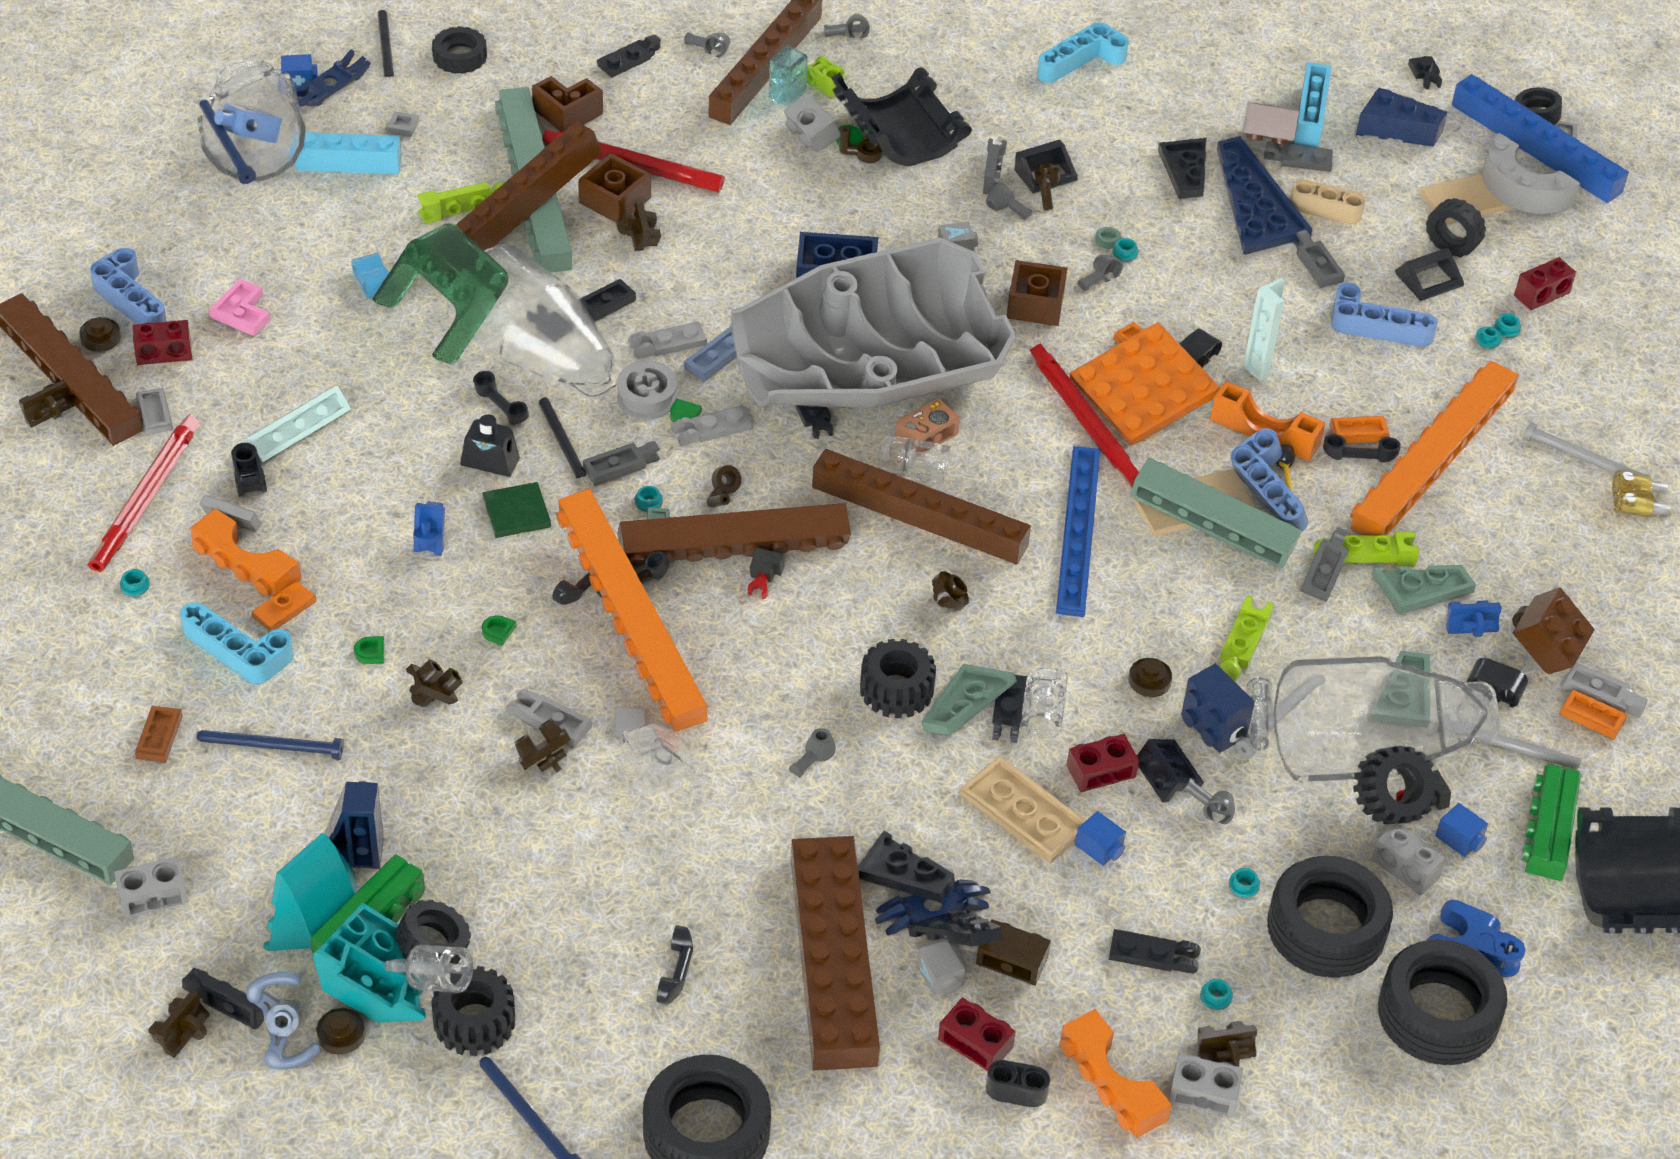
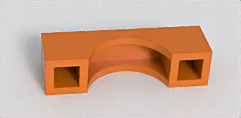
(1238, 411)
(268, 571)
(1137, 1103)

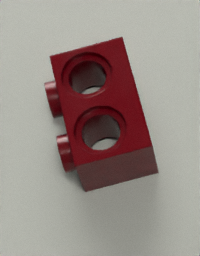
(1545, 283)
(162, 342)
(1102, 762)
(973, 1039)

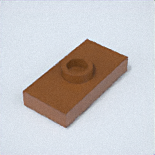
(158, 734)

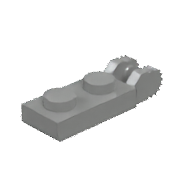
(667, 340)
(711, 425)
(544, 708)

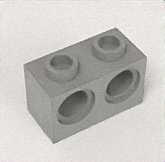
(1408, 858)
(151, 887)
(1205, 1090)

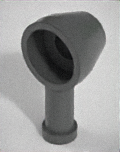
(849, 27)
(716, 41)
(1002, 197)
(1103, 265)
(818, 747)
(1220, 802)

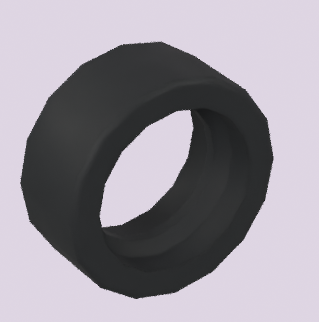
(1542, 98)

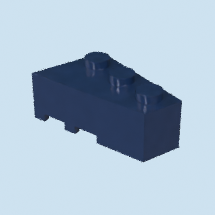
(1401, 119)
(358, 825)

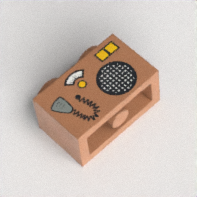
(929, 423)

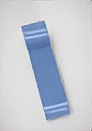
(115, 282)
(1380, 321)
(1272, 486)

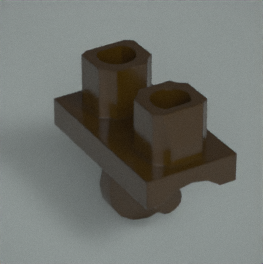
(640, 227)
(46, 403)
(433, 683)
(531, 754)
(184, 1023)
(1227, 1045)

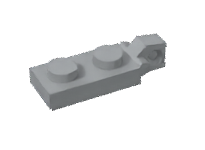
(1604, 689)

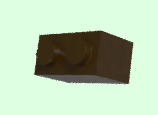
(1016, 955)

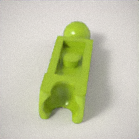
(453, 201)
(1380, 549)
(1244, 637)

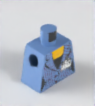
(241, 118)

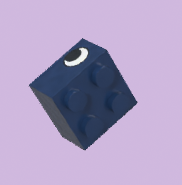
(1217, 708)

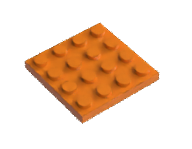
(1145, 383)

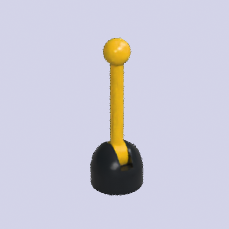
(1285, 462)

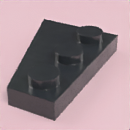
(1185, 165)
(904, 871)
(959, 927)

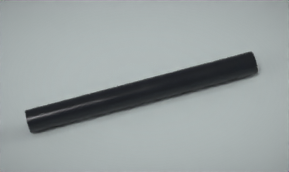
(385, 43)
(562, 438)

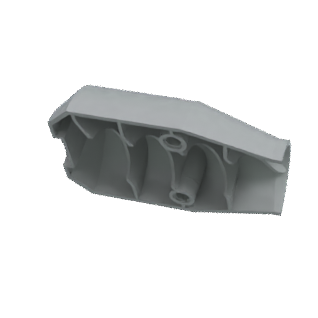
(873, 330)

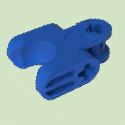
(1482, 933)

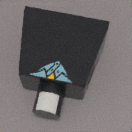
(490, 447)

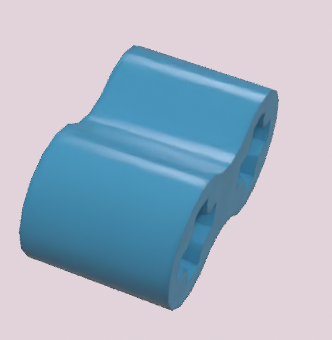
(369, 273)

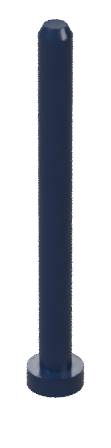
(244, 173)
(334, 748)
(525, 1110)

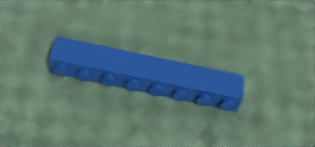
(1540, 138)

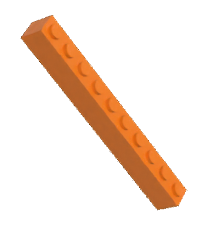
(1433, 451)
(631, 611)

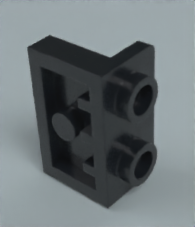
(1166, 767)

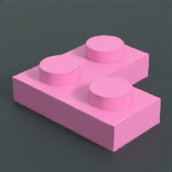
(237, 308)

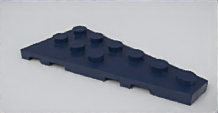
(1258, 204)

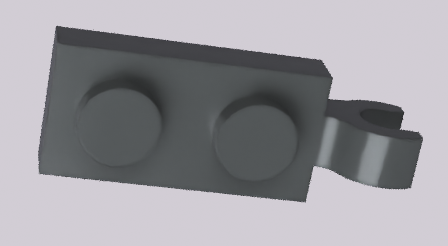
(1300, 156)
(993, 163)
(1318, 260)
(620, 462)
(1326, 566)

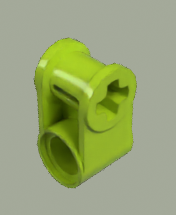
(820, 75)

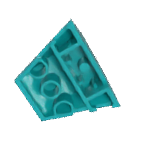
(308, 894)
(354, 969)

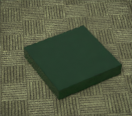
(516, 509)

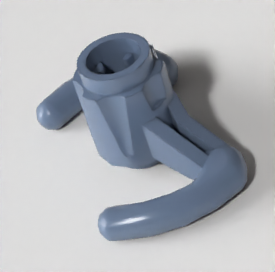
(276, 1027)

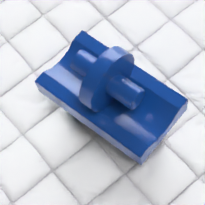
(429, 527)
(1473, 618)

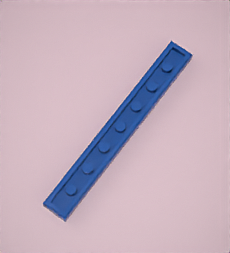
(1078, 532)

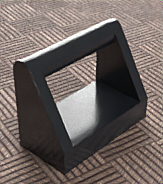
(1049, 153)
(1441, 258)

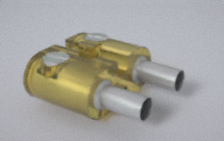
(1634, 494)

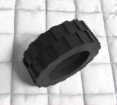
(459, 62)
(1466, 216)
(436, 916)

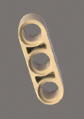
(1327, 201)

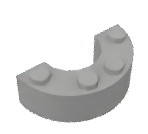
(1523, 188)

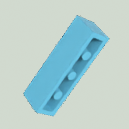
(1312, 104)
(350, 153)

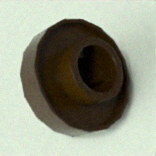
(100, 334)
(950, 591)
(1150, 677)
(340, 1031)

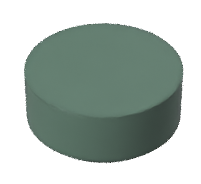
(1107, 237)

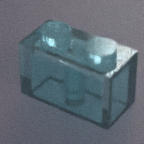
(788, 76)

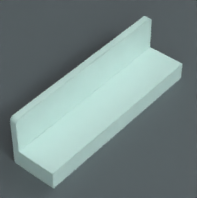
(1264, 329)
(298, 423)

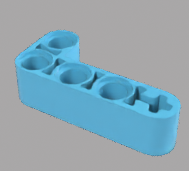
(1081, 48)
(250, 659)

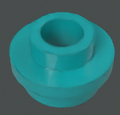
(1125, 249)
(1508, 325)
(1488, 337)
(645, 493)
(134, 576)
(1244, 875)
(1216, 986)

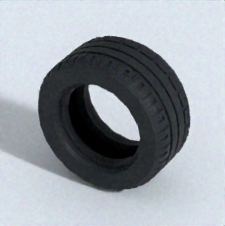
(1318, 950)
(1433, 1038)
(712, 1079)

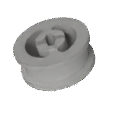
(646, 379)

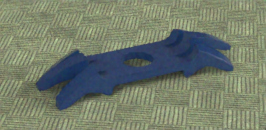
(339, 73)
(912, 908)

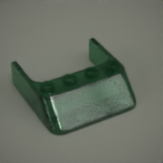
(458, 272)

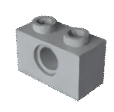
(811, 123)

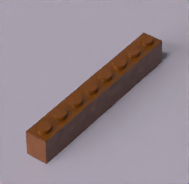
(753, 68)
(531, 186)
(62, 361)
(921, 506)
(736, 533)

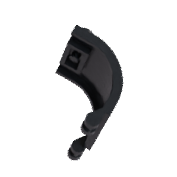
(907, 123)
(1629, 870)

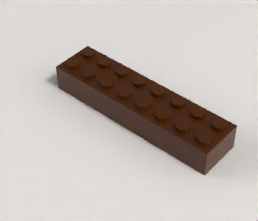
(834, 954)

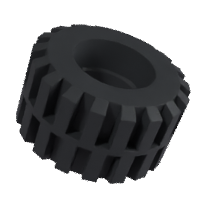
(893, 694)
(1418, 785)
(480, 1030)

